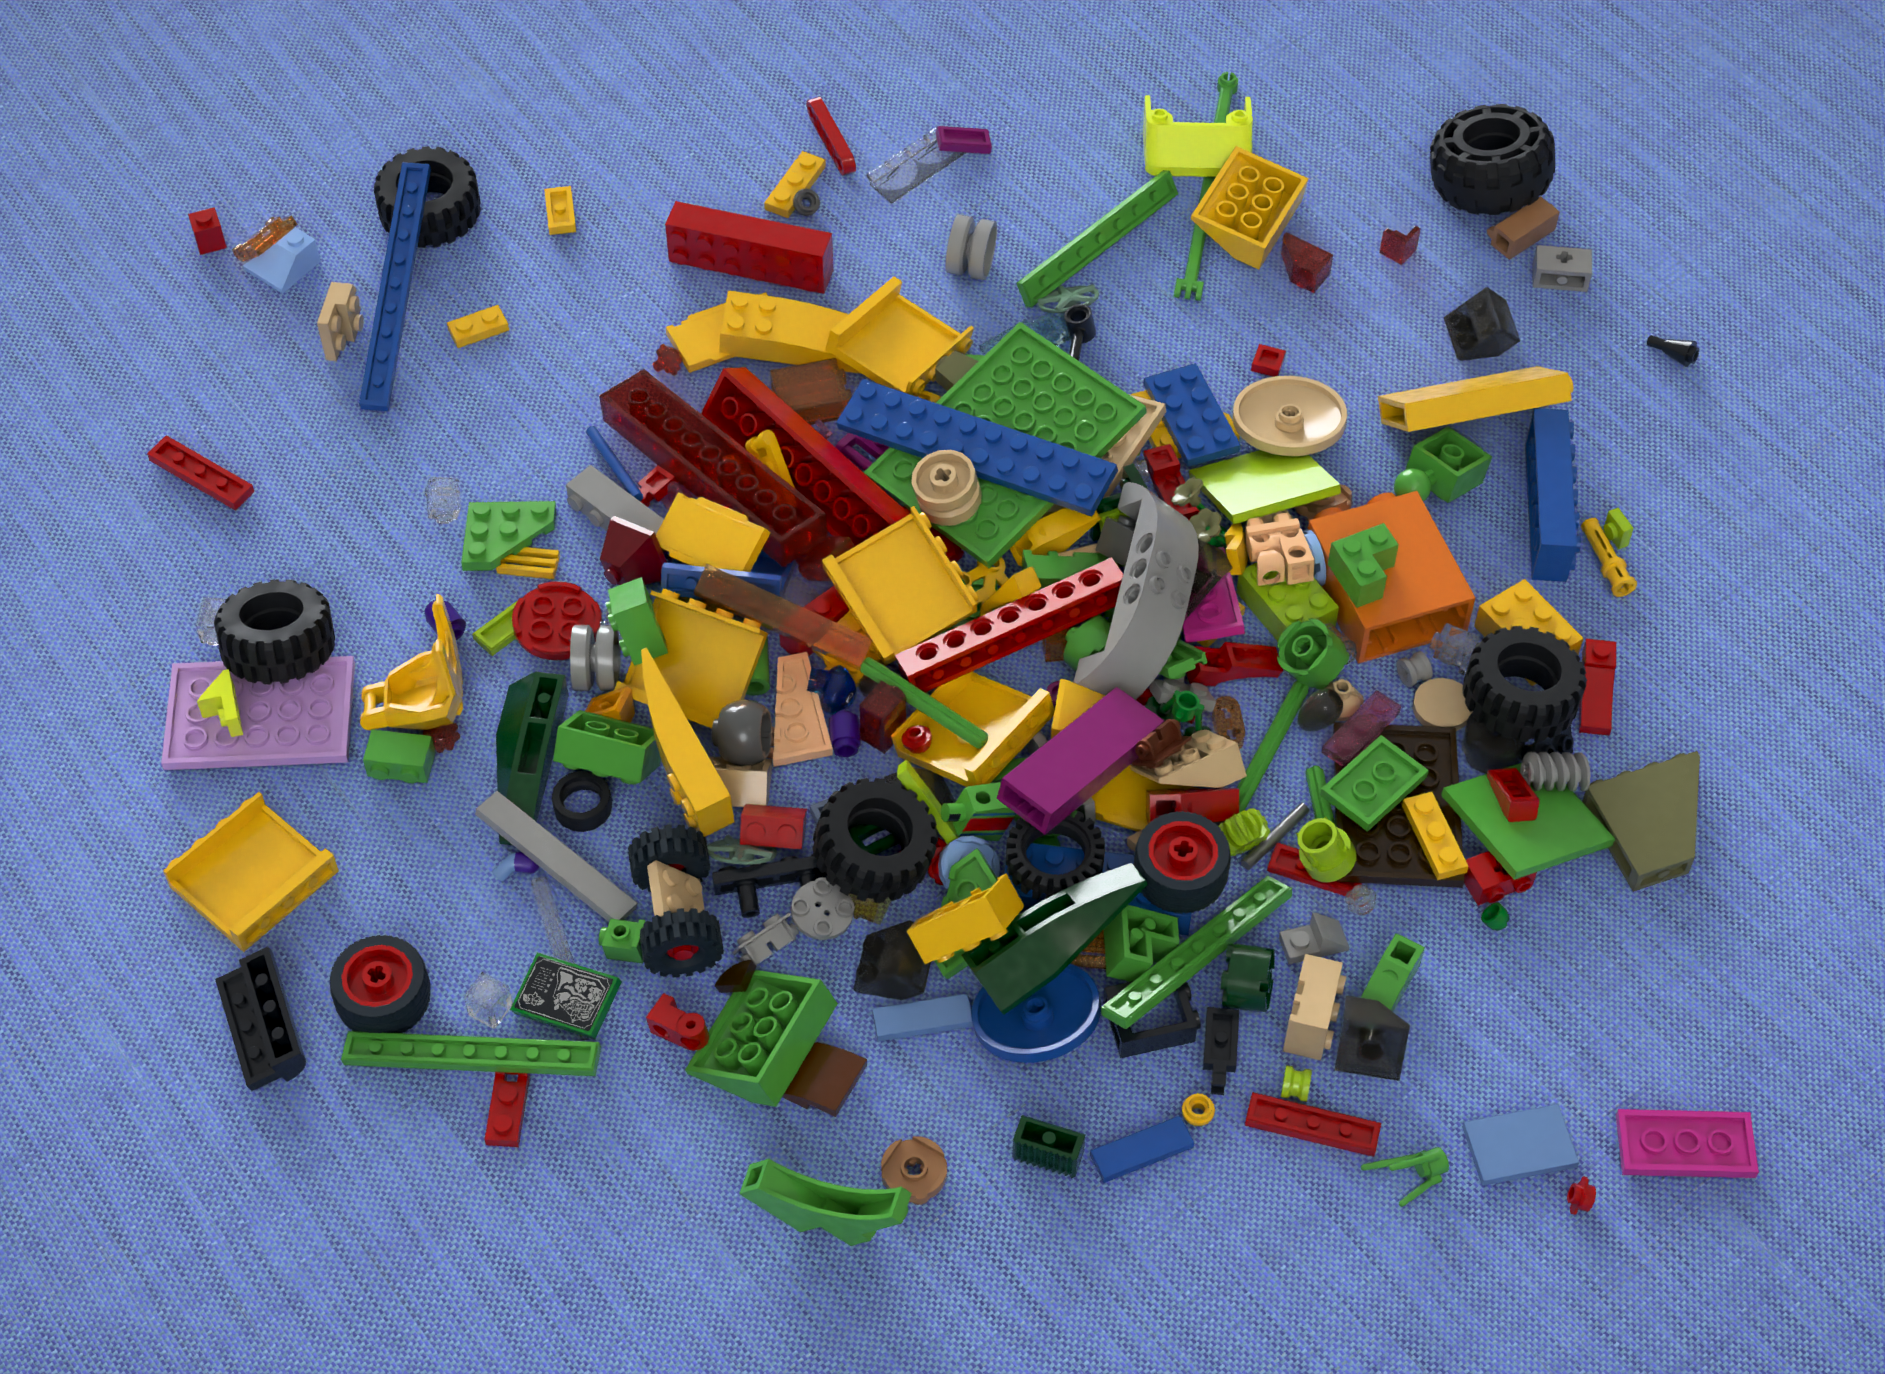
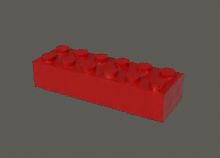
(749, 247)

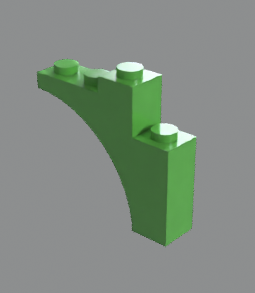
(811, 1203)

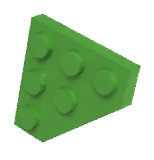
(503, 529)
(964, 877)

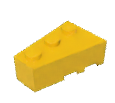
(966, 922)

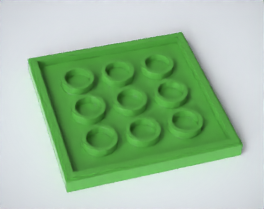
(1558, 834)

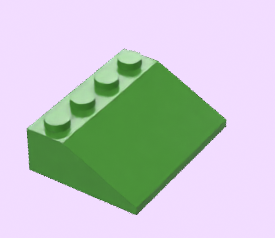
(764, 1036)

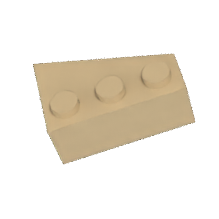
(1314, 1007)

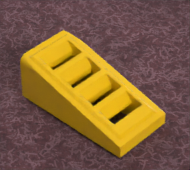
(1014, 588)

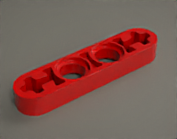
(831, 136)

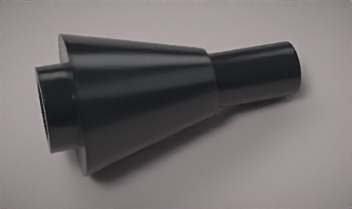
(1680, 350)

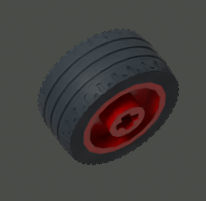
(1182, 861)
(380, 985)

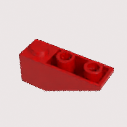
(1212, 803)

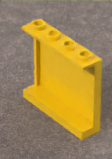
(895, 340)
(901, 586)
(706, 658)
(1000, 711)
(249, 872)

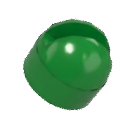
(1495, 917)

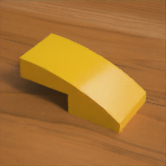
(1236, 549)

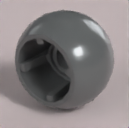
(743, 732)

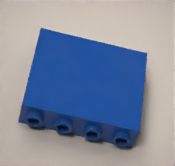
(764, 574)

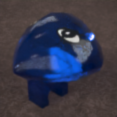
(836, 686)

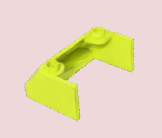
(1193, 146)

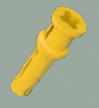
(1612, 566)

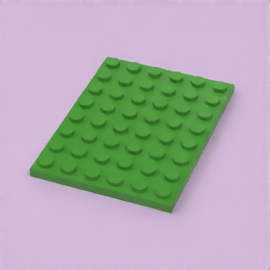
(1033, 390)

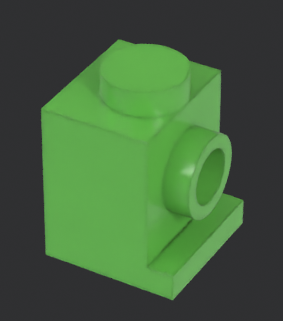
(622, 940)

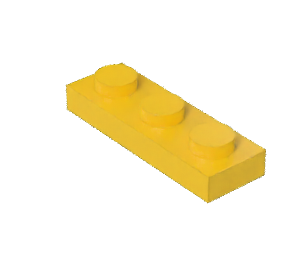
(799, 176)
(1435, 836)

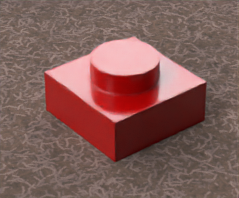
(1268, 360)

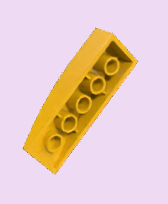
(777, 329)
(687, 765)

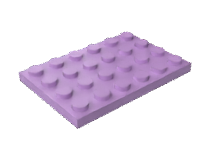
(280, 722)

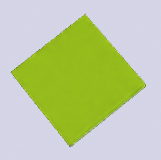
(1264, 484)

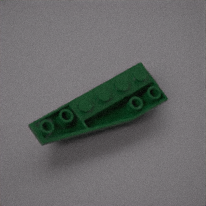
(528, 739)
(1051, 936)

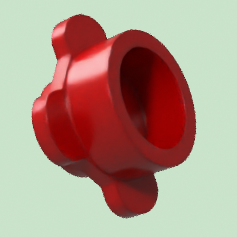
(1581, 1196)

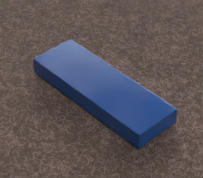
(1141, 1149)

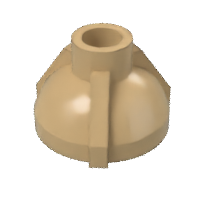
(1351, 698)

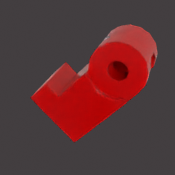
(677, 1026)

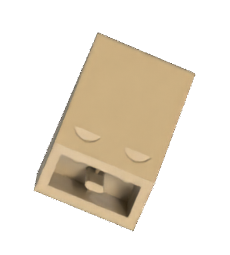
(1202, 762)

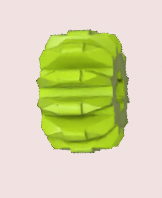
(1245, 830)

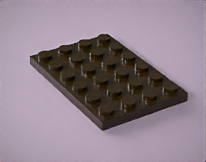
(1390, 848)

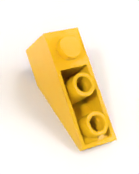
(1054, 533)

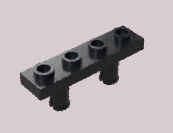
(762, 875)

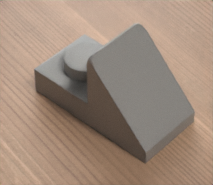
(1319, 939)

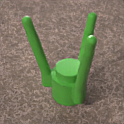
(1427, 1164)

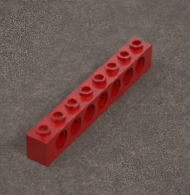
(1011, 627)

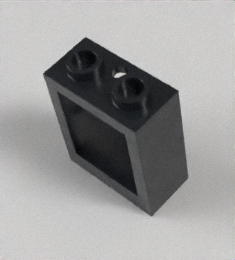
(1157, 1038)

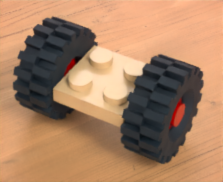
(681, 932)

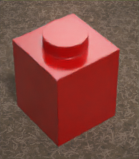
(207, 230)

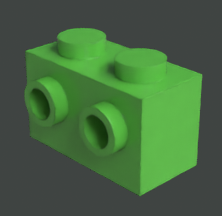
(399, 756)

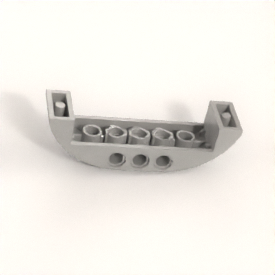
(1150, 597)

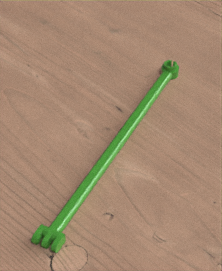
(1190, 282)

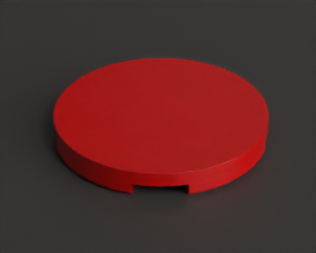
(546, 618)

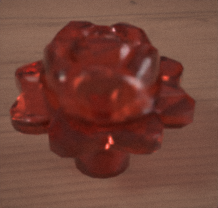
(668, 360)
(443, 736)

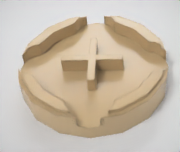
(1441, 704)

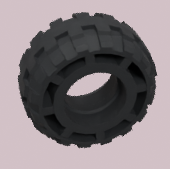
(1492, 159)

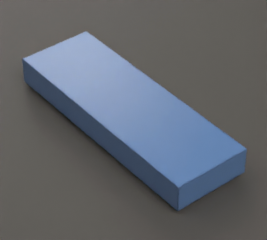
(922, 1017)

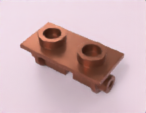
(1160, 745)

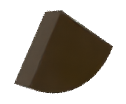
(736, 977)

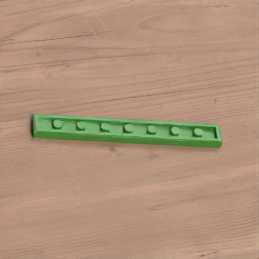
(1097, 238)
(1196, 952)
(471, 1053)

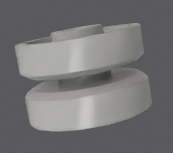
(971, 247)
(594, 658)

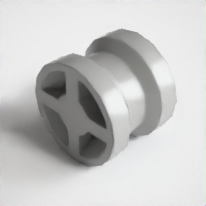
(1414, 669)

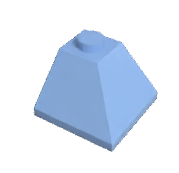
(285, 260)

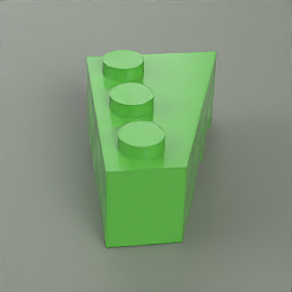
(1053, 568)

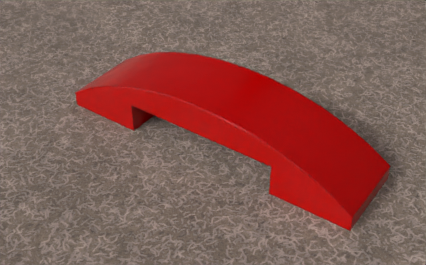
(1166, 476)

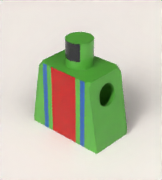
(979, 813)

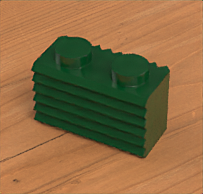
(1048, 1146)

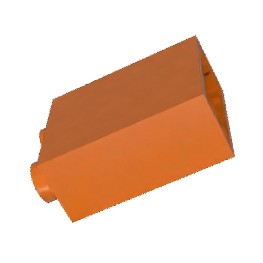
(1420, 590)

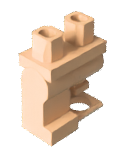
(1279, 548)

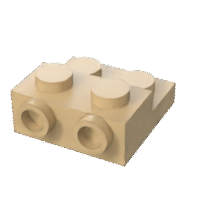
(339, 319)

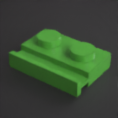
(1182, 660)

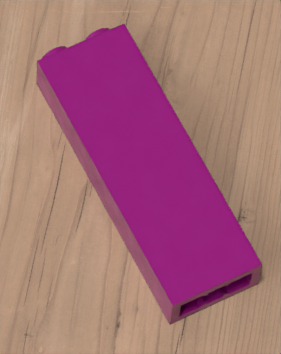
(1077, 761)

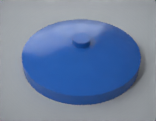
(1042, 1025)

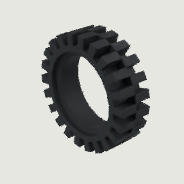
(1040, 882)

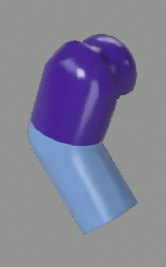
(514, 863)

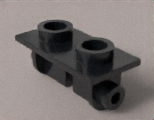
(1560, 743)

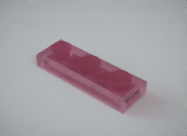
(1361, 729)

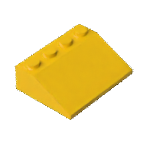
(1249, 206)

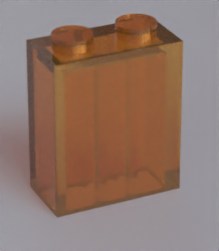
(812, 389)

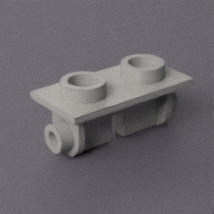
(776, 932)

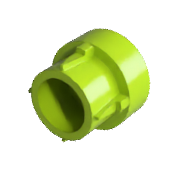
(1325, 850)

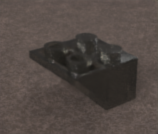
(1482, 327)
(891, 965)

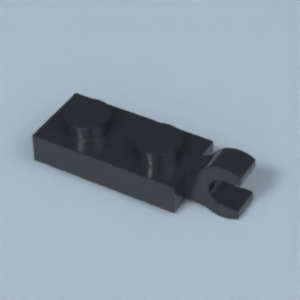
(1220, 1045)

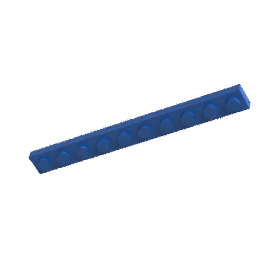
(395, 287)

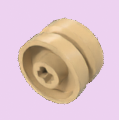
(946, 487)

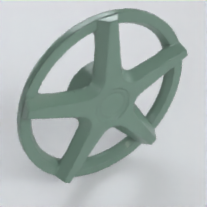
(1068, 297)
(740, 853)

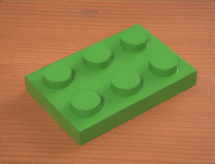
(1374, 783)

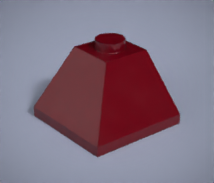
(631, 553)

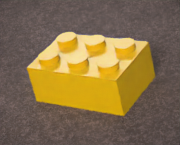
(1526, 608)

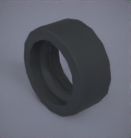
(587, 820)

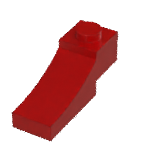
(1235, 662)
(1597, 700)

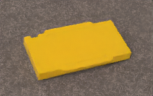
(699, 338)
(710, 534)
(1124, 799)

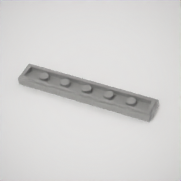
(555, 858)

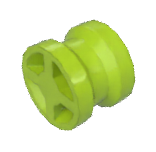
(1296, 1083)

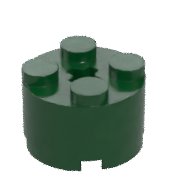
(1248, 977)

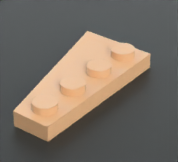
(799, 717)

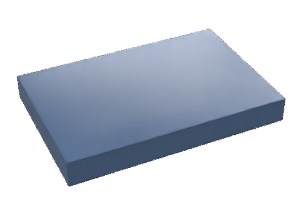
(1520, 1144)

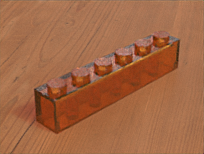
(782, 616)

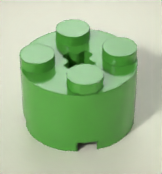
(1086, 640)
(1311, 653)

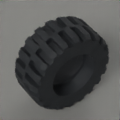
(442, 217)
(274, 631)
(1519, 711)
(864, 872)

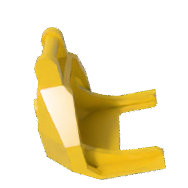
(423, 689)

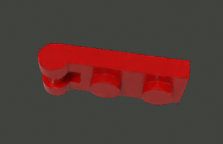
(507, 1110)

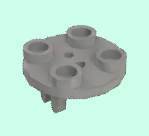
(812, 920)

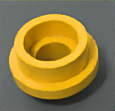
(1198, 1101)

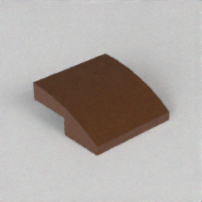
(825, 1078)

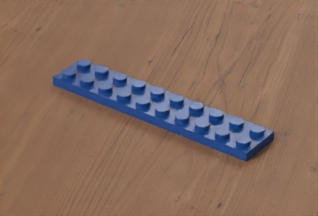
(995, 450)

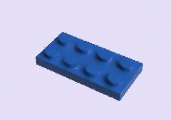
(1192, 415)

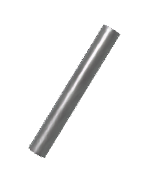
(1275, 836)

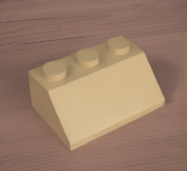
(745, 783)

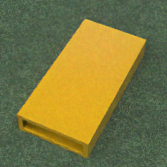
(1475, 398)

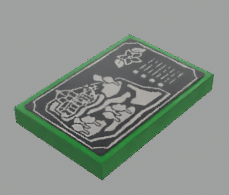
(566, 995)

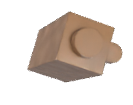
(1524, 228)

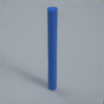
(614, 463)

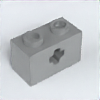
(1562, 268)

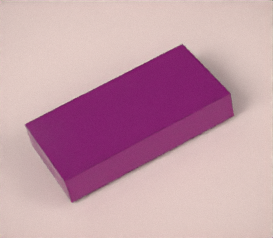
(963, 139)

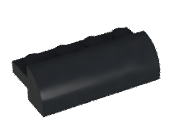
(261, 1021)

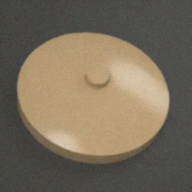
(1289, 415)

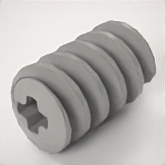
(1556, 769)

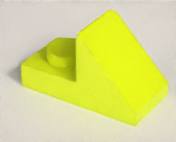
(222, 700)

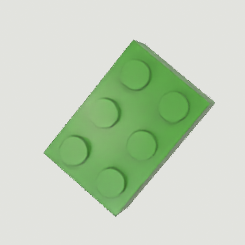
(607, 747)

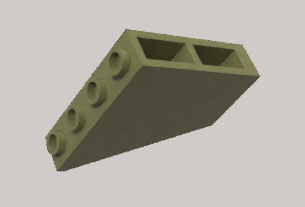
(1650, 818)

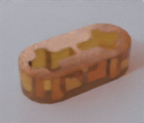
(1234, 723)

